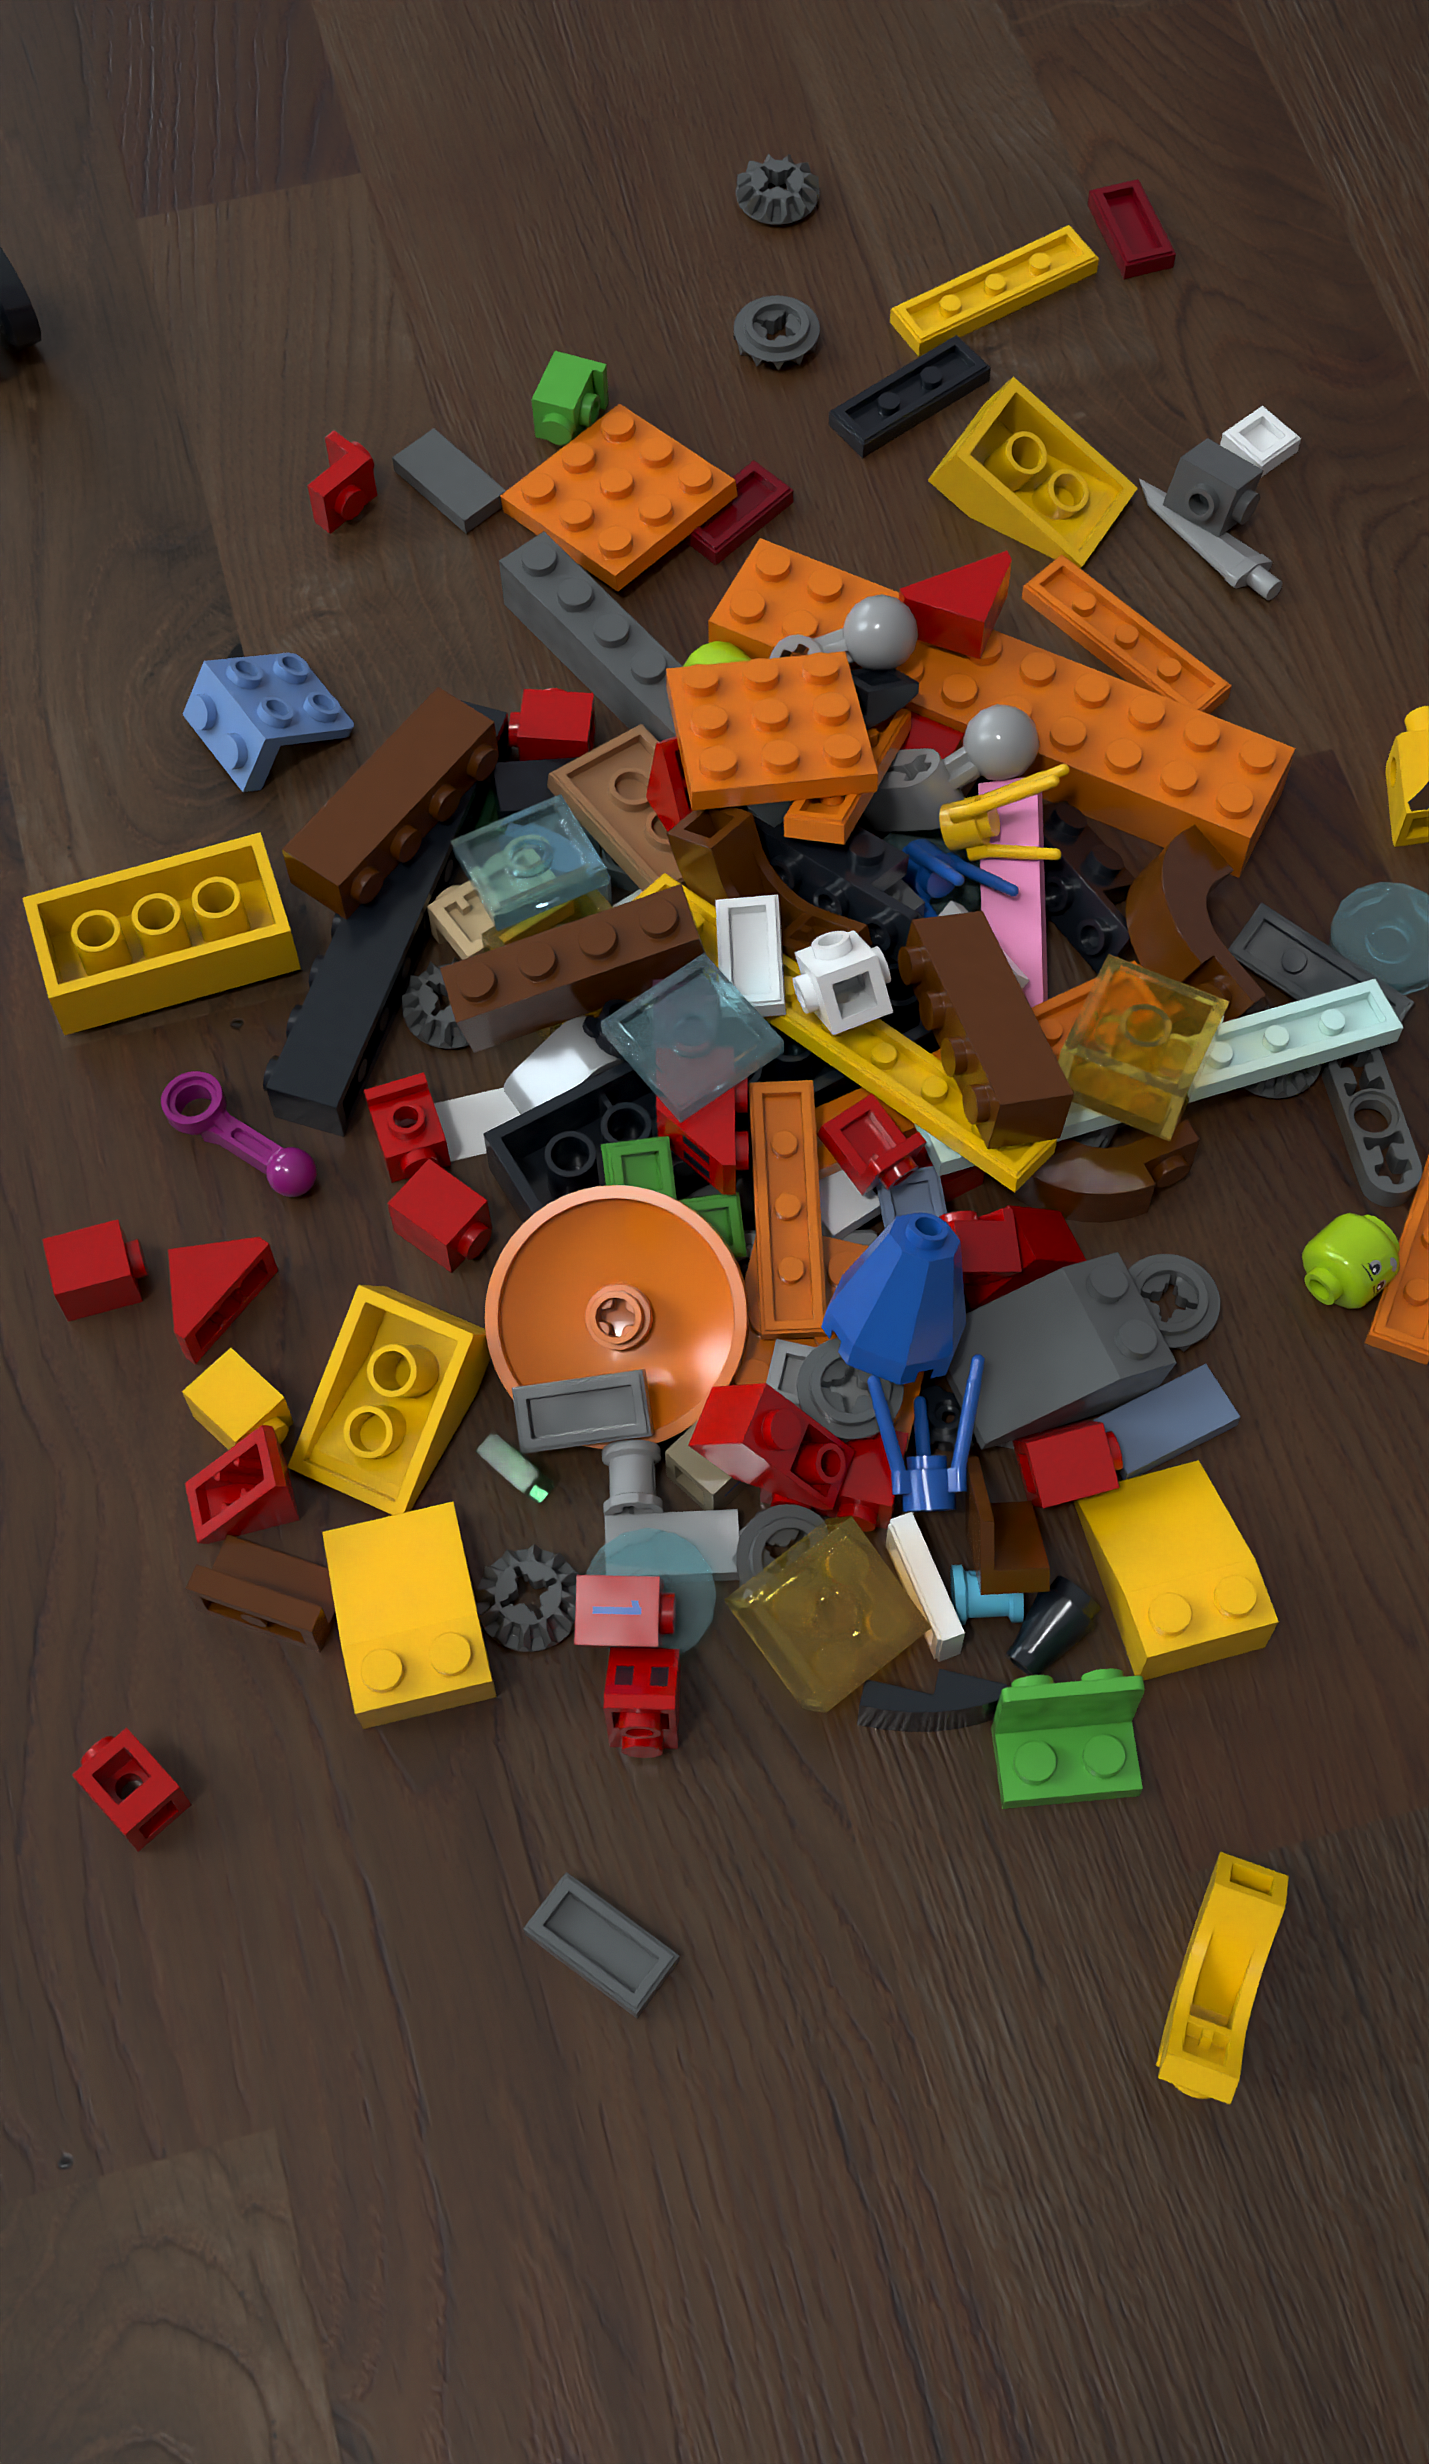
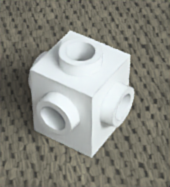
(842, 981)

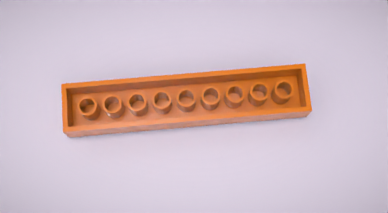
(1129, 751)

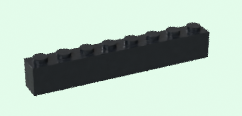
(364, 974)

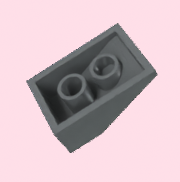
(1060, 1351)

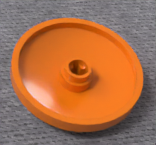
(620, 1287)

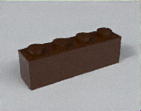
(392, 803)
(571, 968)
(985, 1030)

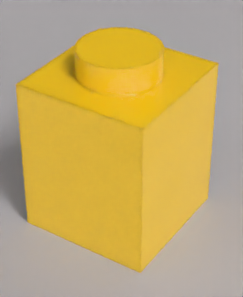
(236, 1401)

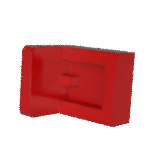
(345, 486)
(871, 1146)

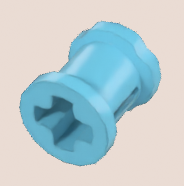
(971, 1604)

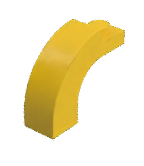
(1220, 1979)

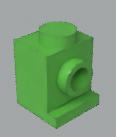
(569, 397)

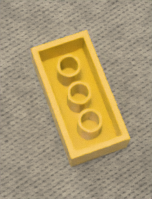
(161, 933)

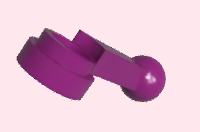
(287, 1169)

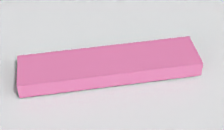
(1020, 919)

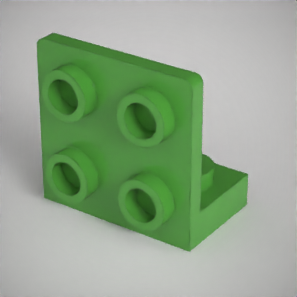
(1067, 1739)

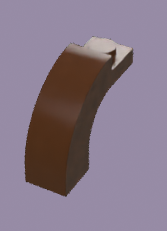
(725, 860)
(1172, 923)
(1108, 1182)

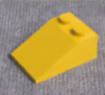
(1032, 477)
(390, 1398)
(1176, 1571)
(407, 1616)

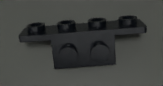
(845, 879)
(1083, 884)

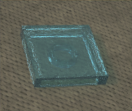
(530, 862)
(692, 1037)

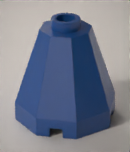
(902, 1301)

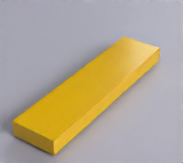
(994, 290)

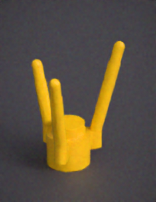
(975, 819)

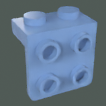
(255, 706)

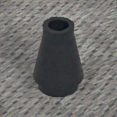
(1052, 1626)

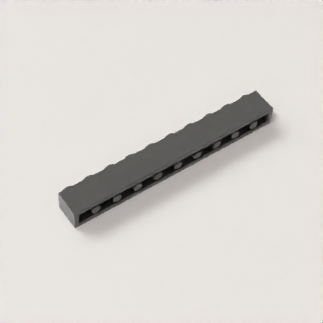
(608, 650)

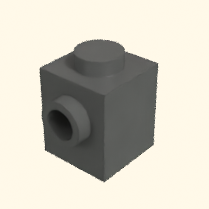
(1214, 488)

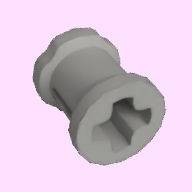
(632, 1477)

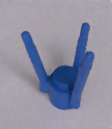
(936, 873)
(927, 1481)

